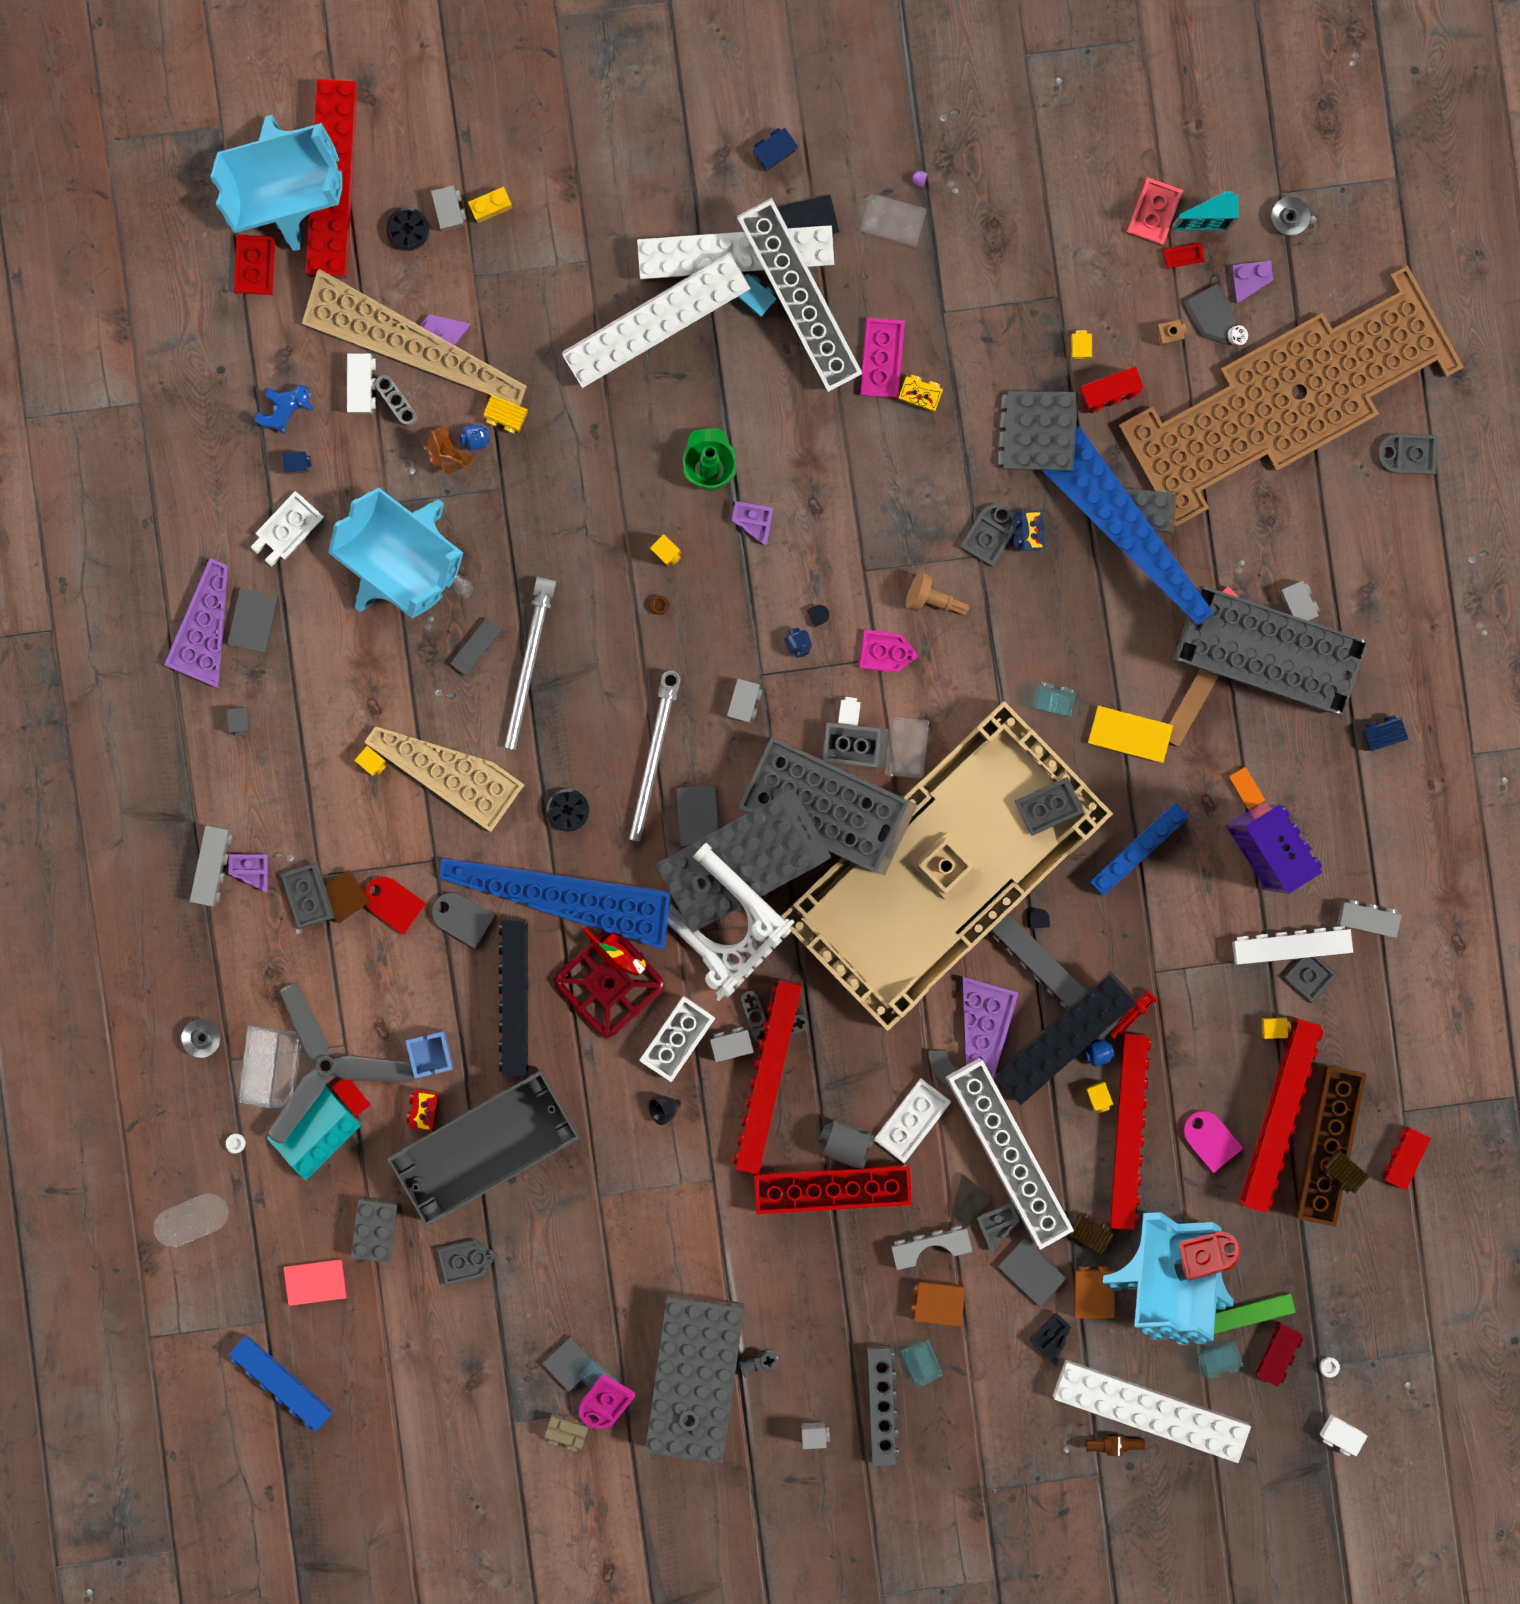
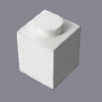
(849, 711)

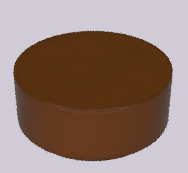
(659, 605)

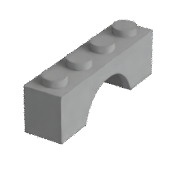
(906, 1253)

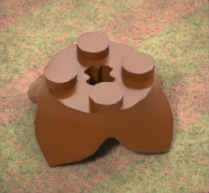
(443, 454)

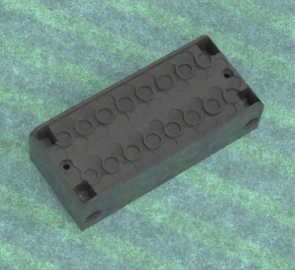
(1273, 652)
(484, 1147)

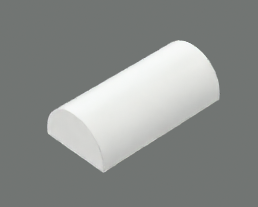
(677, 1038)

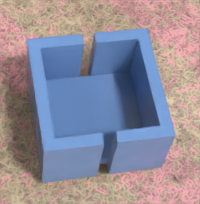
(429, 1054)

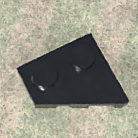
(1051, 1337)

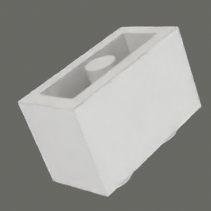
(1343, 1435)

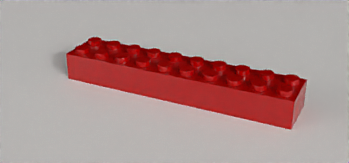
(331, 226)
(1280, 1115)

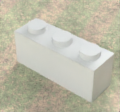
(360, 383)

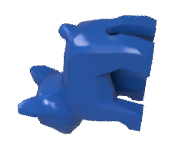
(284, 406)

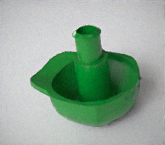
(709, 459)

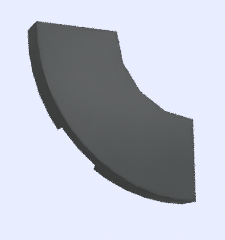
(941, 1064)

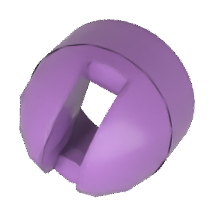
(919, 178)

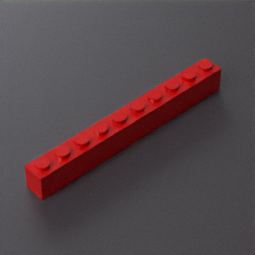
(768, 1076)
(1128, 1131)

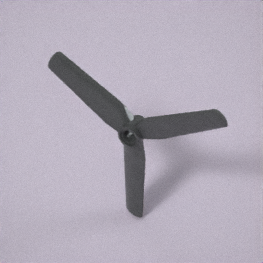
(345, 1067)

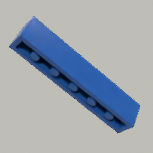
(1139, 849)
(281, 1383)

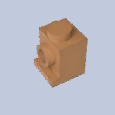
(1166, 337)

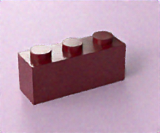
(1279, 1354)

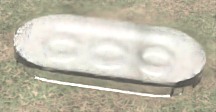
(191, 1220)

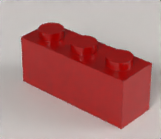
(1405, 1158)

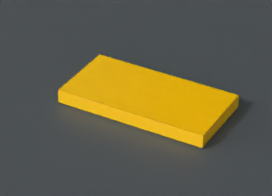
(1130, 734)

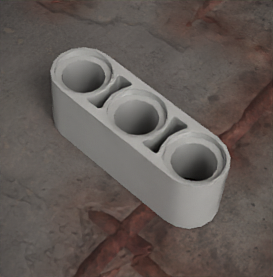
(400, 409)

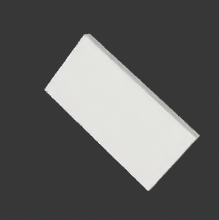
(912, 1120)

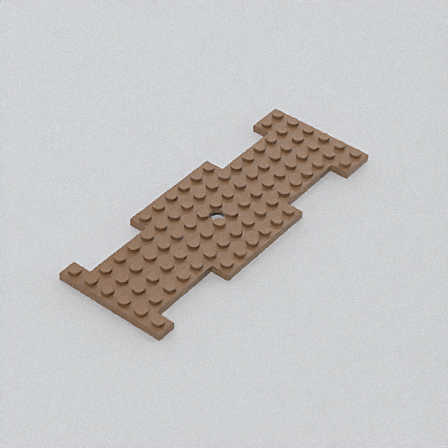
(1258, 408)

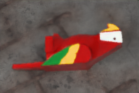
(616, 955)

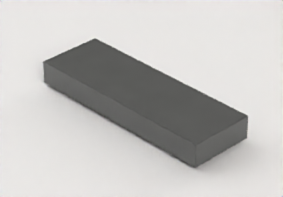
(475, 646)

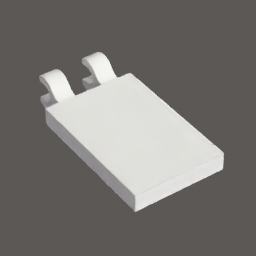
(287, 528)

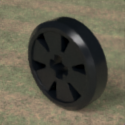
(400, 238)
(572, 799)

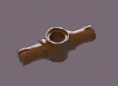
(1115, 1444)

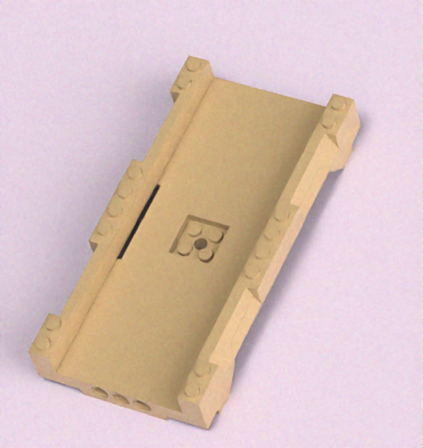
(897, 930)

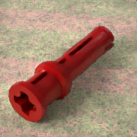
(1135, 1011)

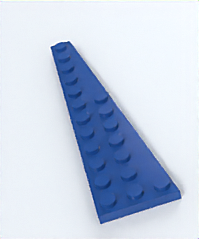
(1112, 509)
(610, 906)

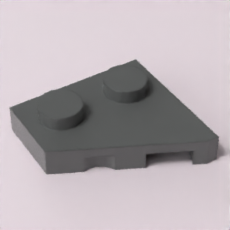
(997, 1224)

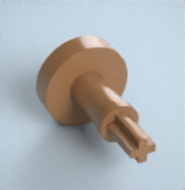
(921, 593)

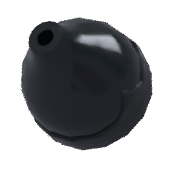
(663, 1109)

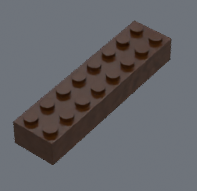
(1331, 1130)

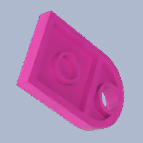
(1212, 1140)
(605, 1400)

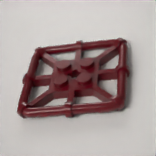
(608, 996)

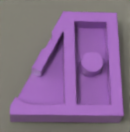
(1250, 278)
(446, 328)
(753, 519)
(250, 869)

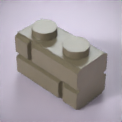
(566, 1432)

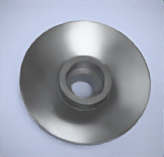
(1297, 209)
(191, 1040)

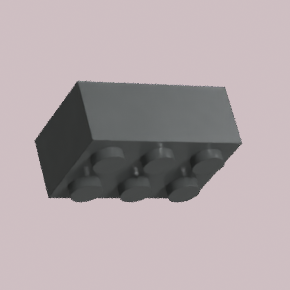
(1157, 508)
(855, 745)
(374, 1230)

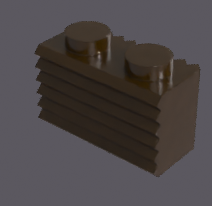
(1345, 1171)
(1091, 1233)

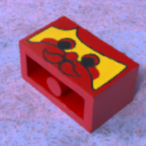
(423, 1110)

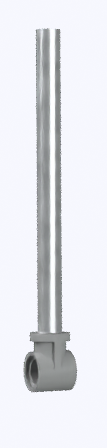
(543, 592)
(667, 694)

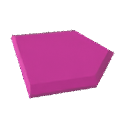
(885, 651)

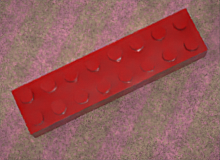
(833, 1189)

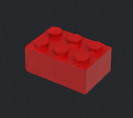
(1111, 390)

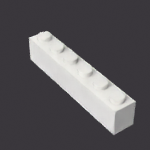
(1292, 947)

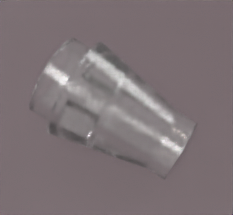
(462, 586)

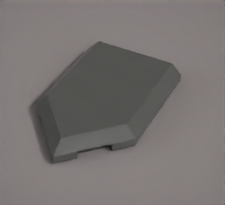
(1211, 314)
(464, 1261)

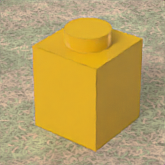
(1081, 345)
(371, 761)
(1275, 1028)
(1099, 1097)

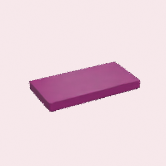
(882, 358)

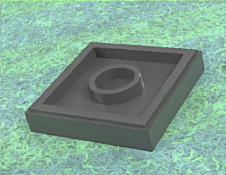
(1310, 977)
(567, 1363)

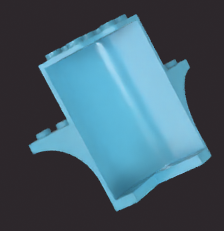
(278, 179)
(395, 552)
(1164, 1304)

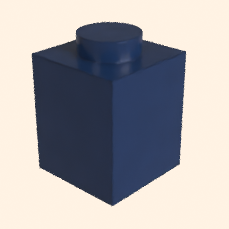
(296, 462)

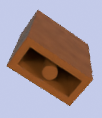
(1091, 1295)
(938, 1303)

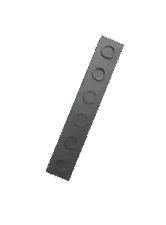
(882, 1456)

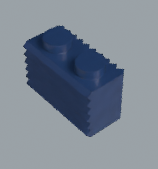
(1385, 733)

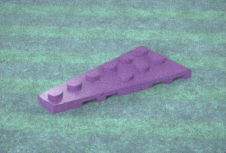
(200, 636)
(986, 1021)

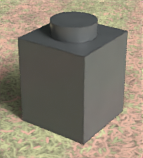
(239, 721)

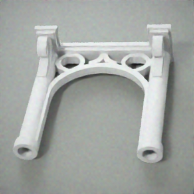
(759, 915)

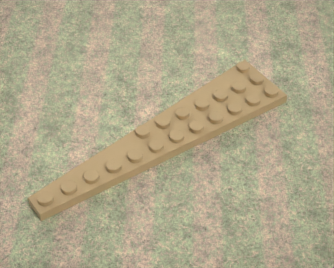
(365, 322)

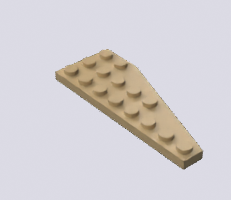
(465, 781)

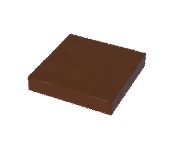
(346, 896)

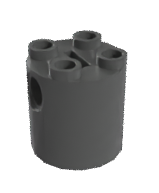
(845, 1143)

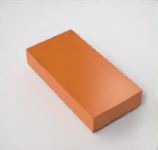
(1246, 788)

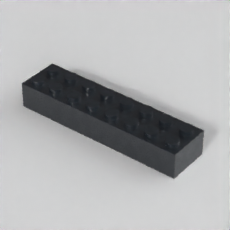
(514, 997)
(1065, 1037)

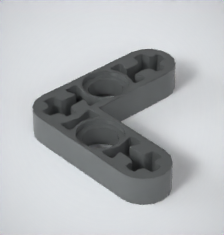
(756, 1027)

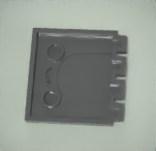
(1038, 430)

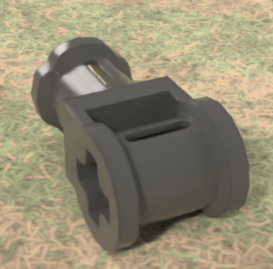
(758, 1363)

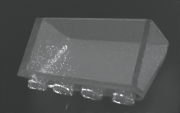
(269, 1066)

